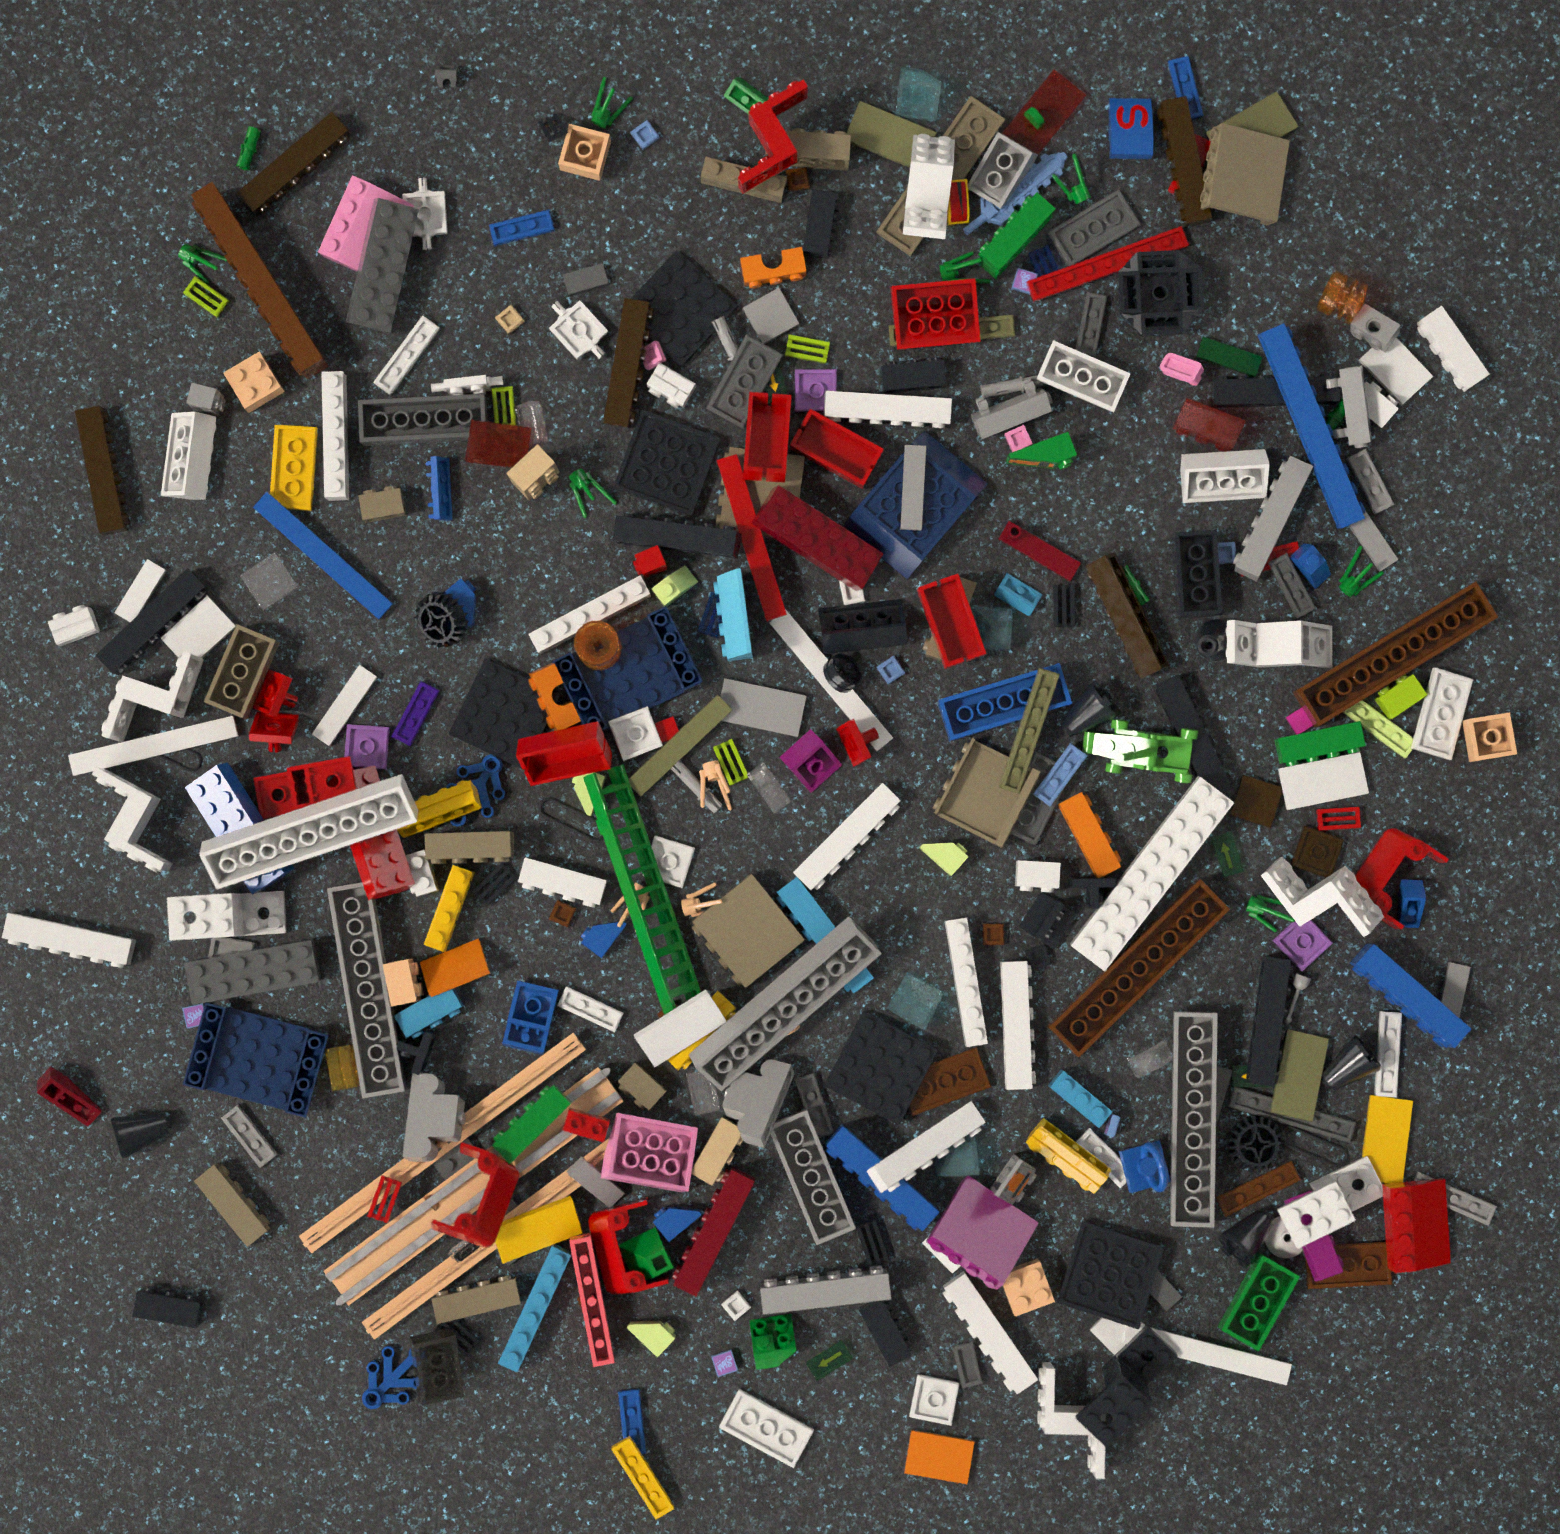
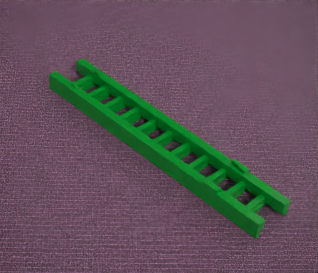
(655, 887)

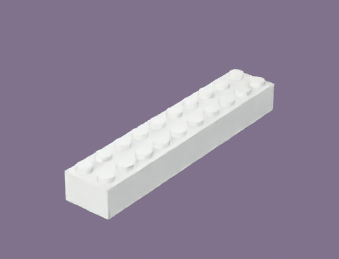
(309, 831)
(1151, 873)

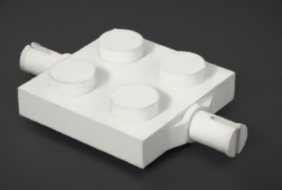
(431, 213)
(578, 330)
(465, 385)

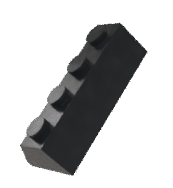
(862, 626)

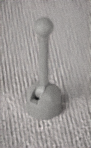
(1300, 982)

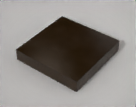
(1256, 801)
(1316, 852)

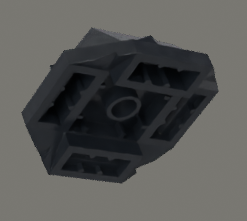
(1172, 274)

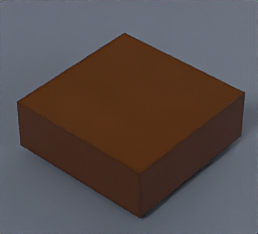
(797, 179)
(562, 913)
(992, 934)

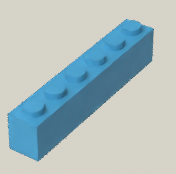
(815, 922)
(535, 1307)

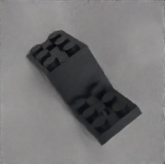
(1126, 1386)

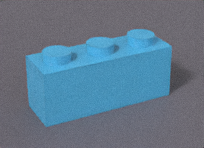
(428, 1012)
(1080, 1098)

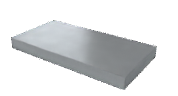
(763, 707)

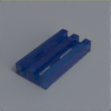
(1039, 252)
(704, 617)

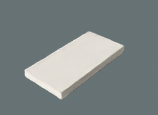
(1442, 713)
(1323, 781)
(680, 1028)
(766, 1428)

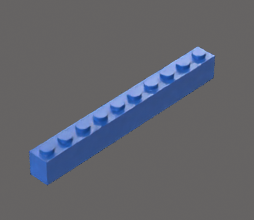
(1311, 426)

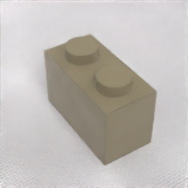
(382, 504)
(641, 1086)

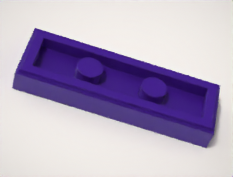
(415, 713)

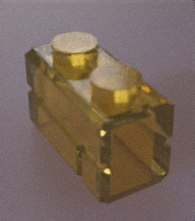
(342, 1067)

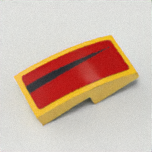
(958, 203)

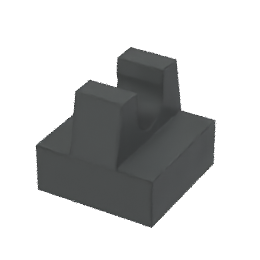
(446, 72)

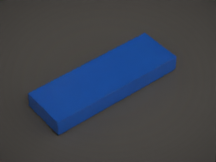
(1185, 84)
(522, 227)
(632, 1417)

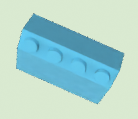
(734, 616)

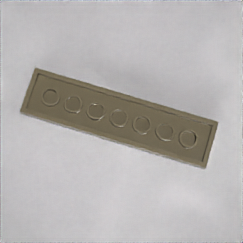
(972, 133)

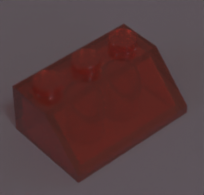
(1208, 425)

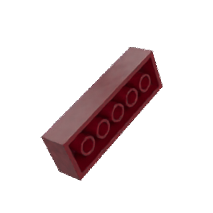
(817, 538)
(716, 1226)

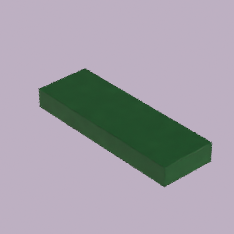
(1228, 357)

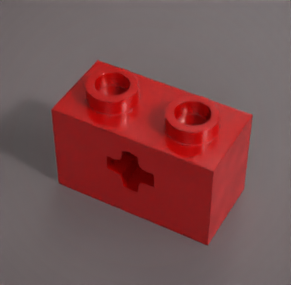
(649, 562)
(586, 1124)

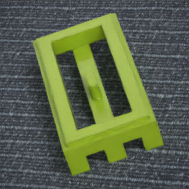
(220, 307)
(805, 348)
(503, 400)
(738, 778)

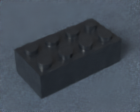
(1196, 574)

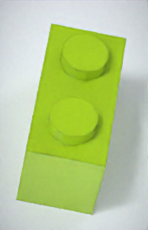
(1400, 696)

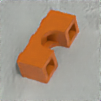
(756, 273)
(544, 681)

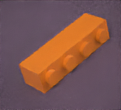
(1089, 835)

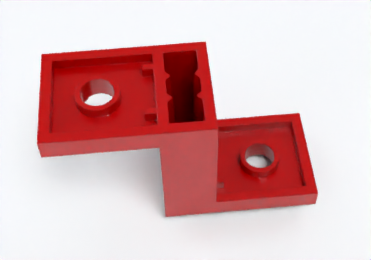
(772, 135)
(303, 786)

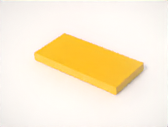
(294, 466)
(1387, 1136)
(537, 1229)

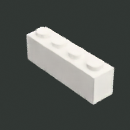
(1452, 349)
(562, 881)

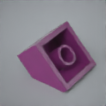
(810, 761)

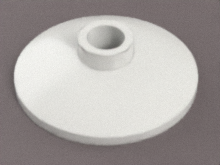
(1276, 1243)

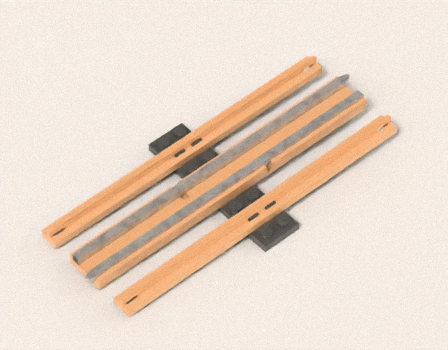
(458, 1194)

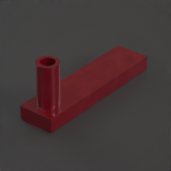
(1039, 551)

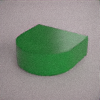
(1034, 117)

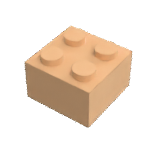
(584, 152)
(254, 382)
(1489, 737)
(403, 982)
(1027, 1288)

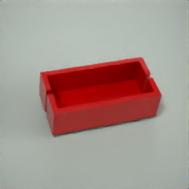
(767, 437)
(836, 448)
(951, 621)
(564, 753)

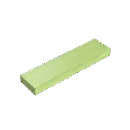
(1381, 728)

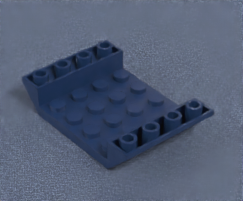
(947, 494)
(648, 673)
(256, 1058)

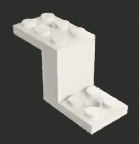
(929, 186)
(1279, 644)
(133, 692)
(131, 820)
(1308, 903)
(226, 915)
(1331, 1202)
(1062, 1420)

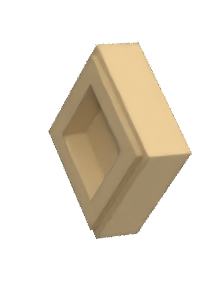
(509, 319)

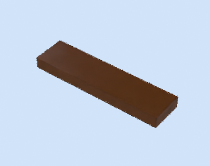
(1257, 1188)

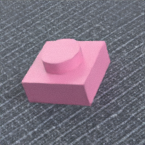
(654, 355)
(1018, 438)

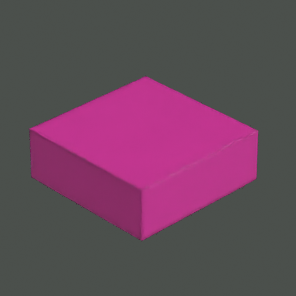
(1299, 721)

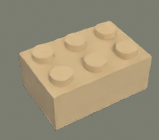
(533, 473)

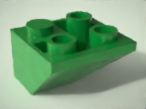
(647, 1254)
(772, 1340)

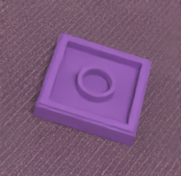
(811, 388)
(367, 745)
(1302, 943)

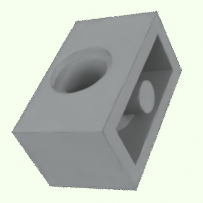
(1371, 318)
(205, 399)

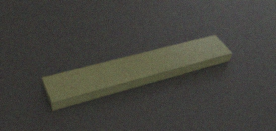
(989, 327)
(1029, 730)
(679, 745)

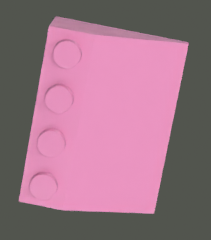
(349, 225)
(650, 1153)

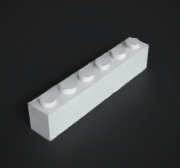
(887, 408)
(335, 436)
(595, 610)
(846, 837)
(68, 938)
(966, 982)
(1016, 1025)
(925, 1147)
(990, 1333)

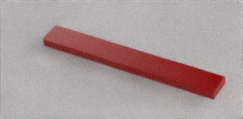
(1103, 264)
(751, 538)

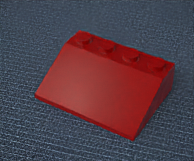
(935, 313)
(1416, 1225)

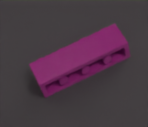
(1321, 1252)

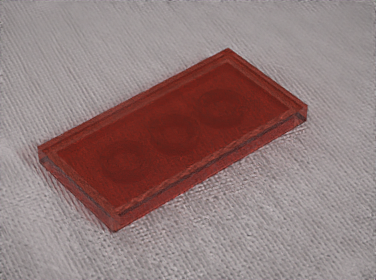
(1055, 102)

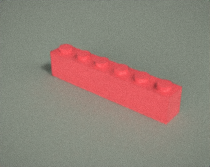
(592, 1299)

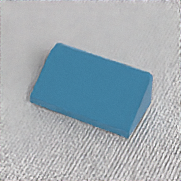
(1018, 594)

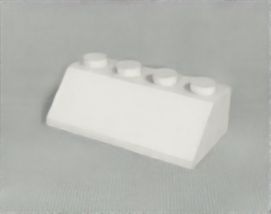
(1083, 376)
(188, 455)
(1224, 475)

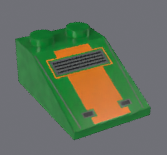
(1046, 454)

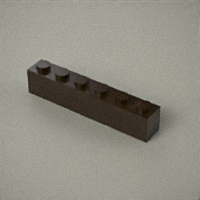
(1184, 160)
(294, 164)
(627, 363)
(101, 470)
(1127, 615)

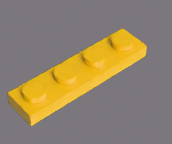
(642, 1477)

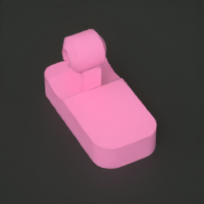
(1182, 368)

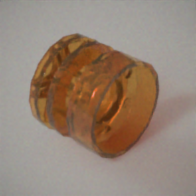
(1342, 297)
(589, 637)

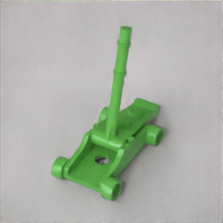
(1140, 749)

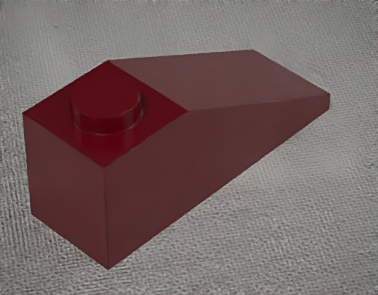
(67, 1096)

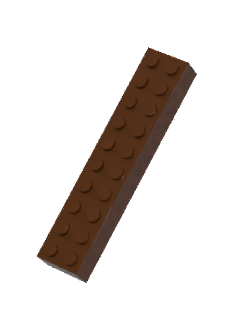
(257, 277)
(1395, 654)
(1138, 967)

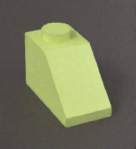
(674, 586)
(582, 792)
(946, 855)
(653, 1334)

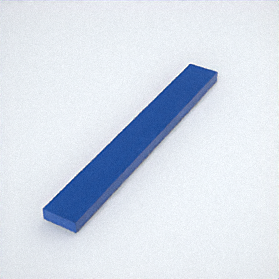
(323, 555)

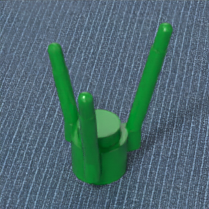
(601, 115)
(1080, 192)
(191, 254)
(949, 269)
(580, 480)
(1350, 585)
(1257, 905)

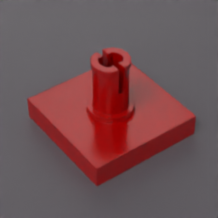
(274, 694)
(274, 729)
(856, 742)

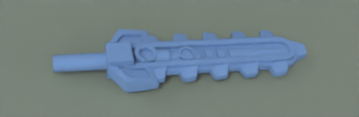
(1038, 176)

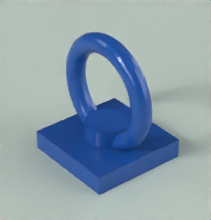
(1145, 1167)

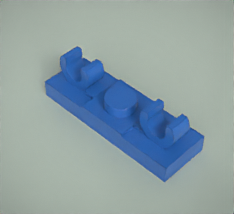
(440, 488)

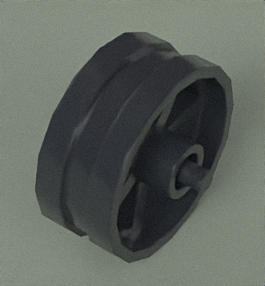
(842, 673)

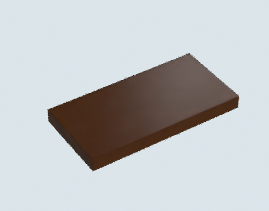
(950, 1080)
(1363, 1266)

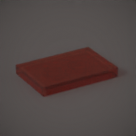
(497, 443)

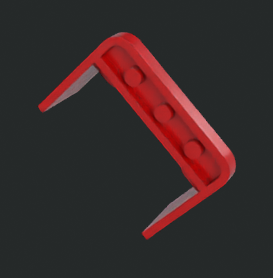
(1383, 862)
(485, 1225)
(603, 1227)

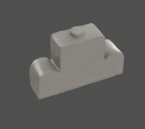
(758, 1100)
(431, 1118)

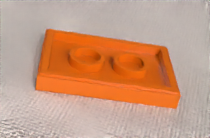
(454, 967)
(939, 1456)

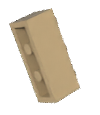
(717, 1152)

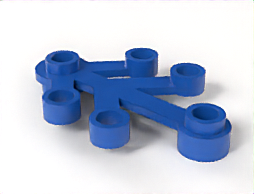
(480, 784)
(391, 1379)

